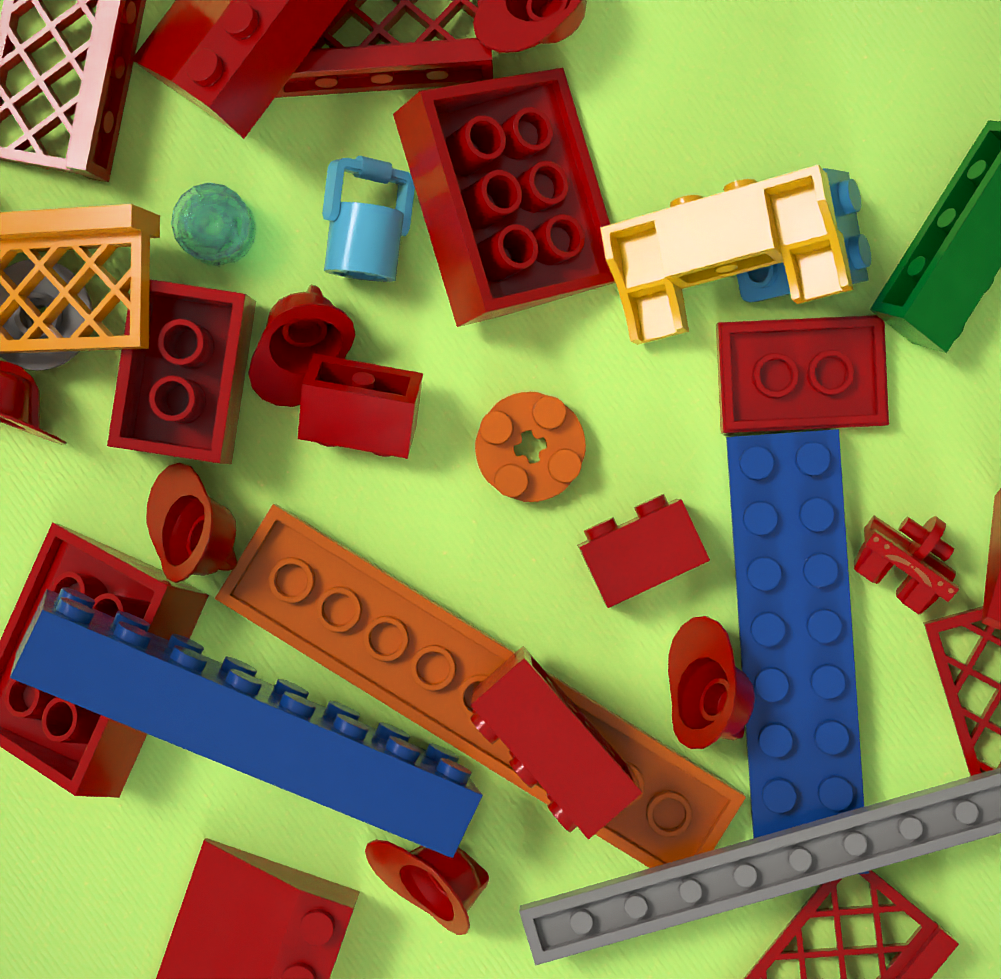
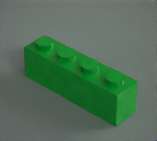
(951, 254)

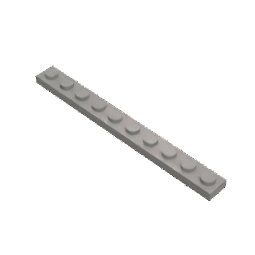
(764, 867)

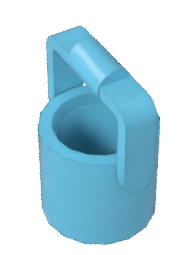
(365, 236)

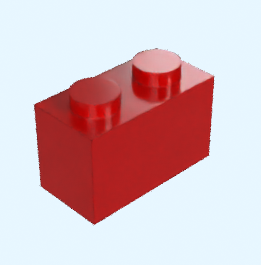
(359, 406)
(642, 550)

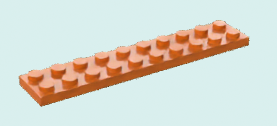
(430, 662)

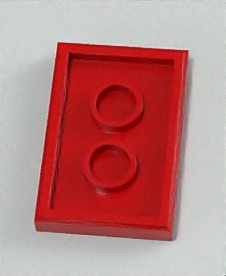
(802, 374)

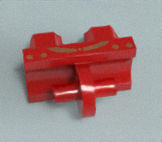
(927, 575)

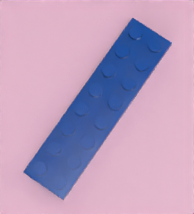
(795, 627)

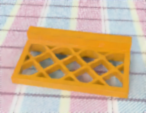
(77, 230)

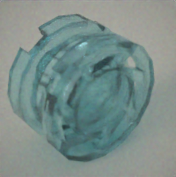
(213, 224)

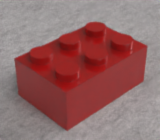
(190, 382)
(553, 744)

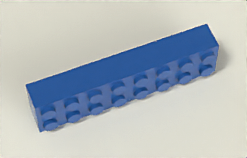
(244, 721)

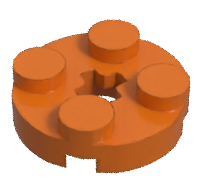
(546, 419)

